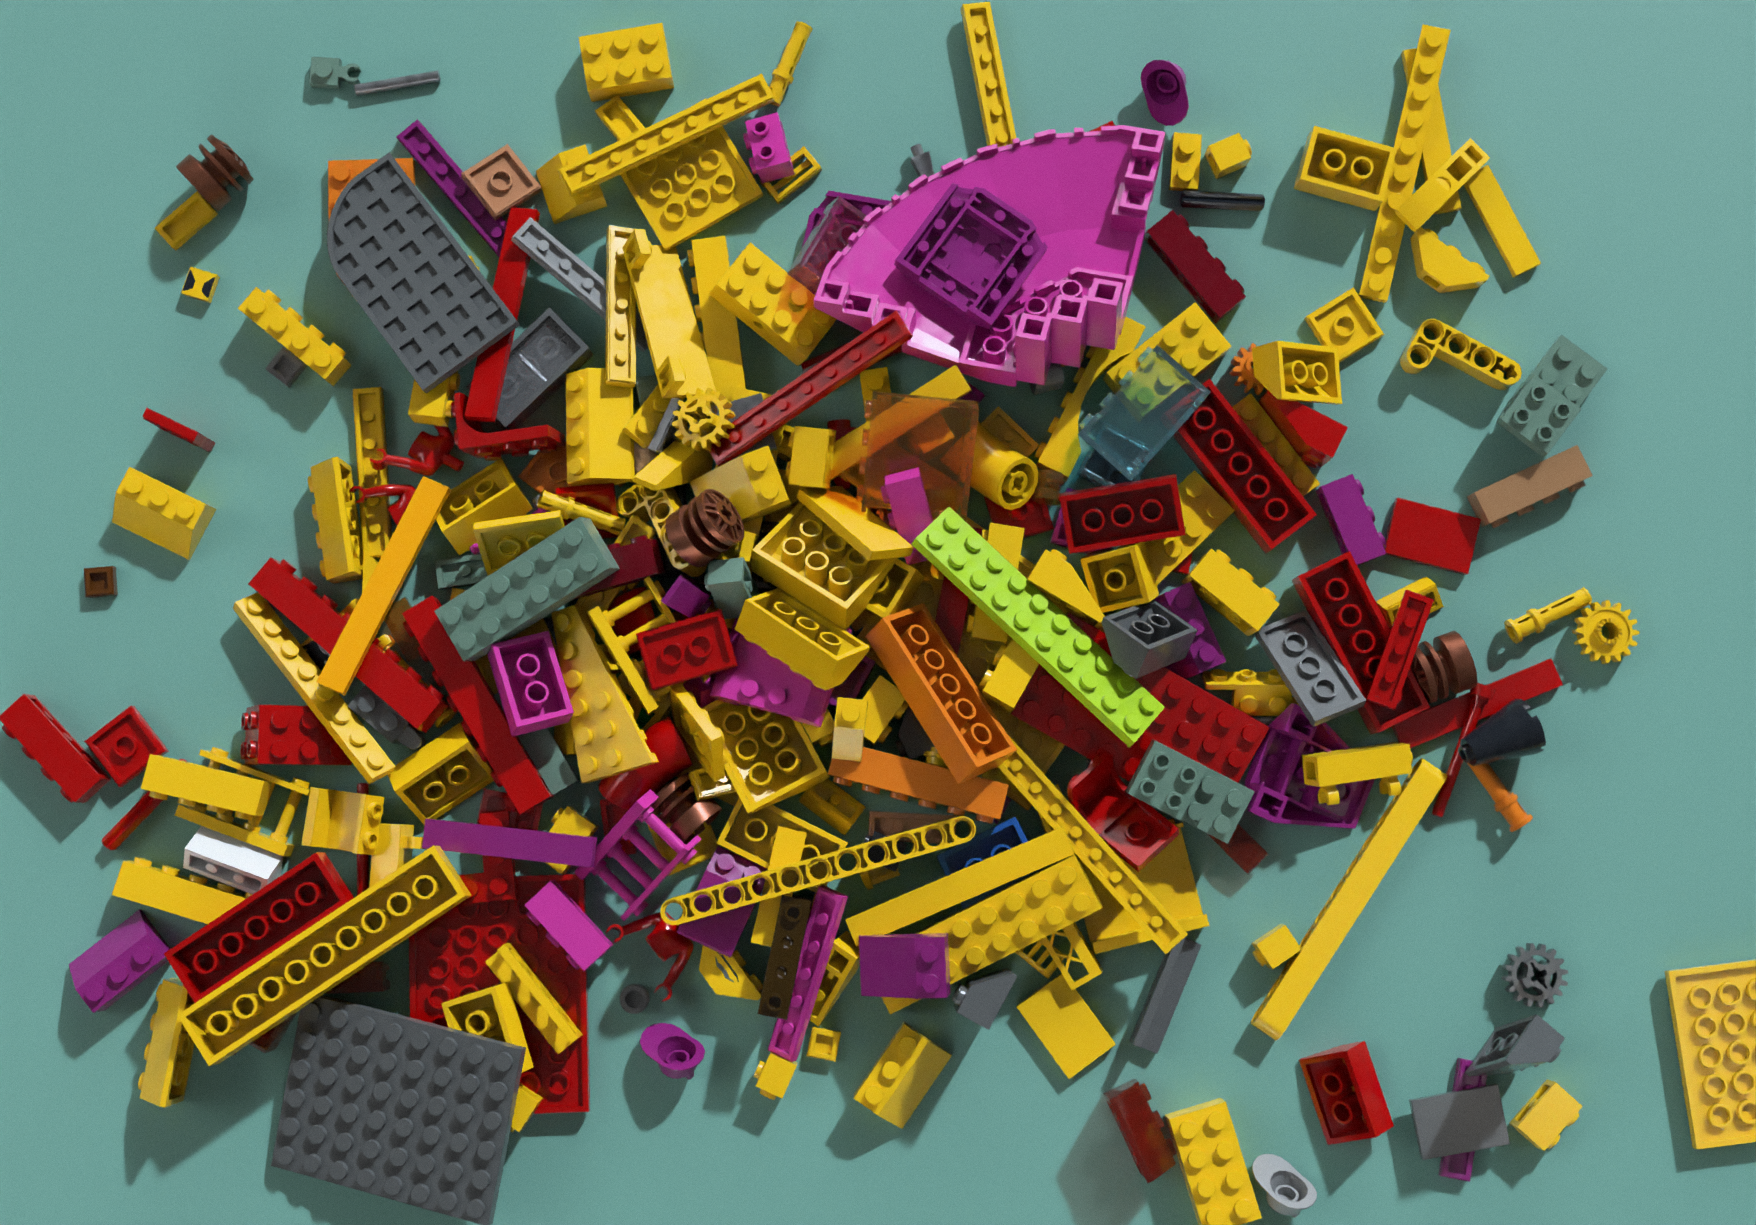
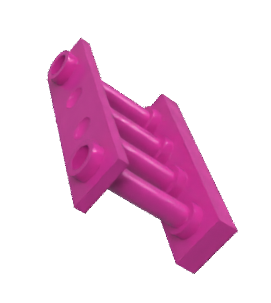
(627, 829)

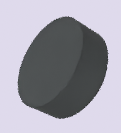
(634, 998)

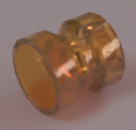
(1048, 487)

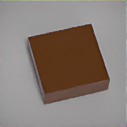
(100, 581)

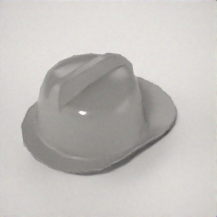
(1284, 1186)

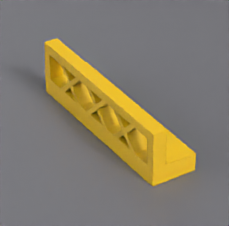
(1082, 949)
(534, 998)

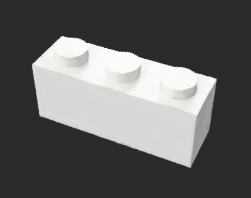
(231, 861)

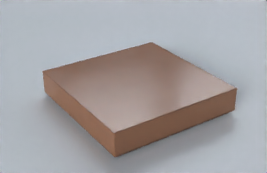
(501, 182)

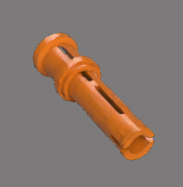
(1505, 802)

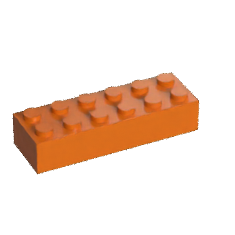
(940, 693)
(921, 781)

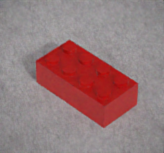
(1122, 514)

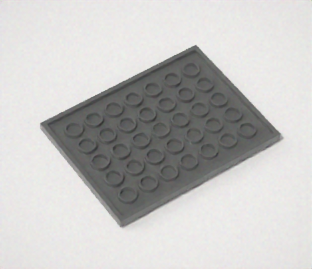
(399, 1108)

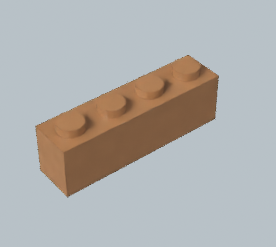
(1529, 486)

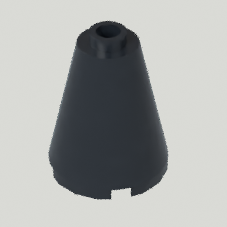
(1504, 736)

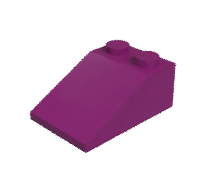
(723, 929)
(905, 965)

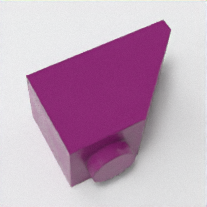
(687, 596)

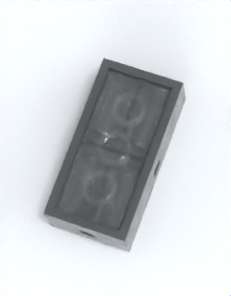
(538, 367)

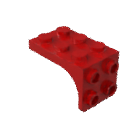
(491, 446)
(287, 737)
(1122, 821)

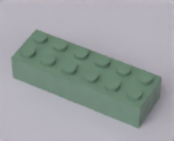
(527, 589)

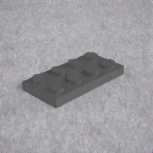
(1310, 668)

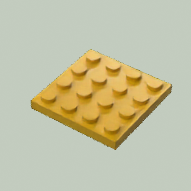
(692, 187)

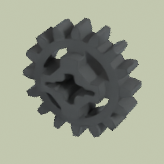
(1545, 969)

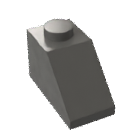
(912, 737)

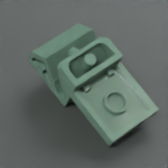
(1551, 396)
(1189, 791)

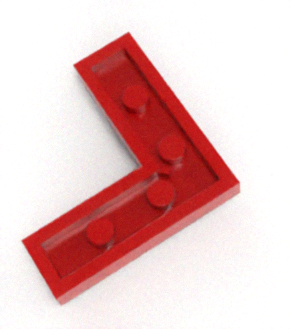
(499, 877)

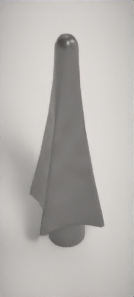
(921, 161)

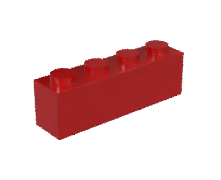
(53, 749)

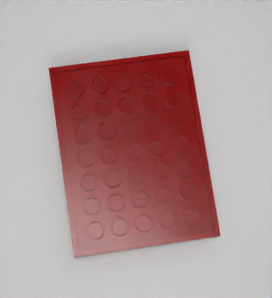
(450, 962)

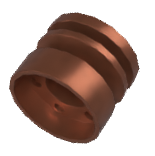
(215, 172)
(704, 528)
(1444, 667)
(683, 810)

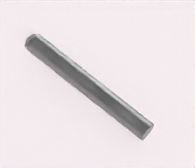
(397, 83)

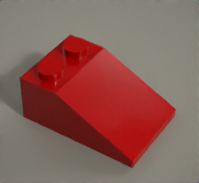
(1306, 430)

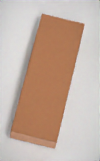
(895, 822)

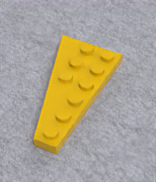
(602, 719)

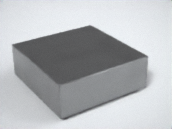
(286, 367)

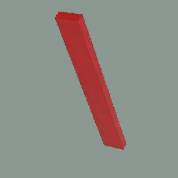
(509, 286)
(812, 386)

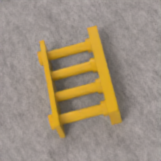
(620, 645)
(250, 830)

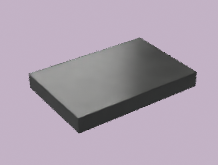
(1459, 1121)

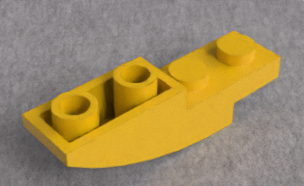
(1442, 185)

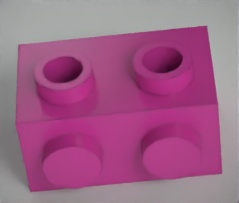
(769, 148)

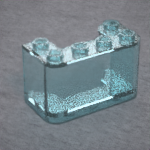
(1143, 412)

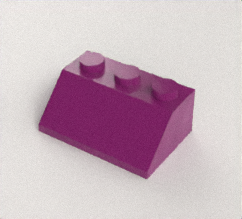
(1204, 650)
(118, 962)

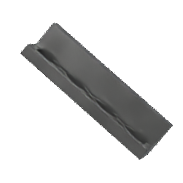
(1164, 995)

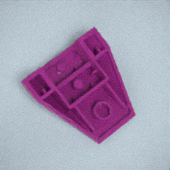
(1279, 776)

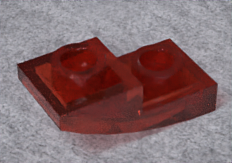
(1243, 849)

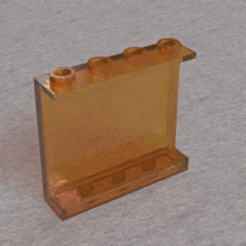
(923, 434)

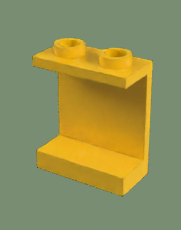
(343, 821)

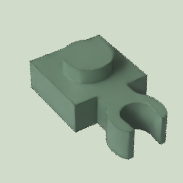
(329, 73)

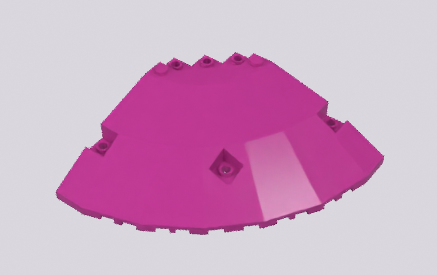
(1089, 209)

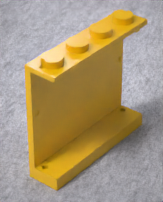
(1170, 882)

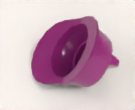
(1165, 91)
(672, 1050)

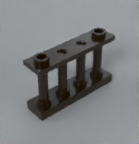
(784, 956)

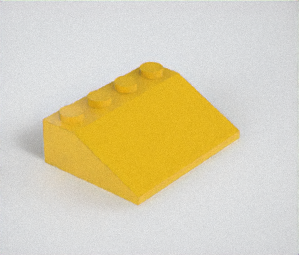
(818, 567)
(765, 754)

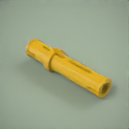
(783, 74)
(574, 510)

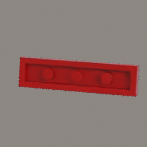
(1399, 649)

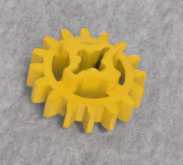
(706, 430)

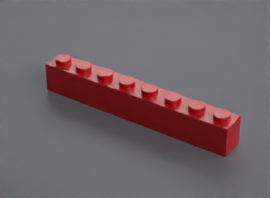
(324, 624)
(479, 709)

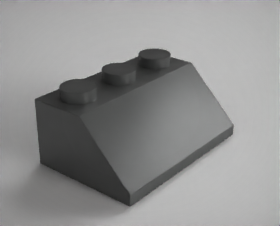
(1147, 638)
(983, 996)
(1517, 1047)

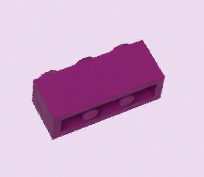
(1351, 519)

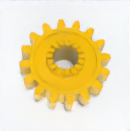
(1620, 632)

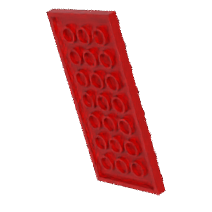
(1190, 722)

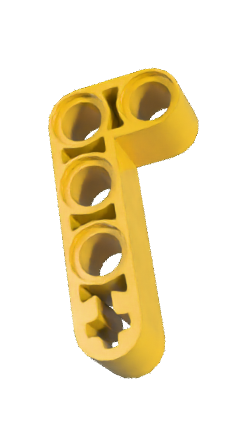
(1464, 360)
(656, 506)

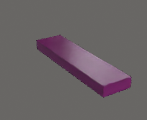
(1460, 1165)

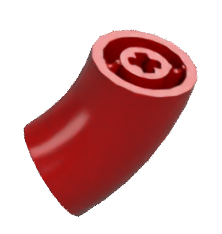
(673, 758)

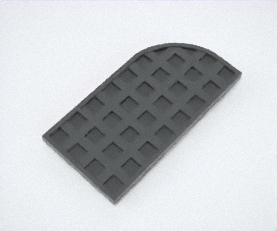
(412, 275)

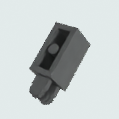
(386, 719)

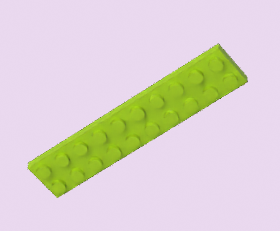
(1038, 626)

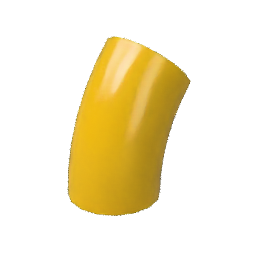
(1001, 471)

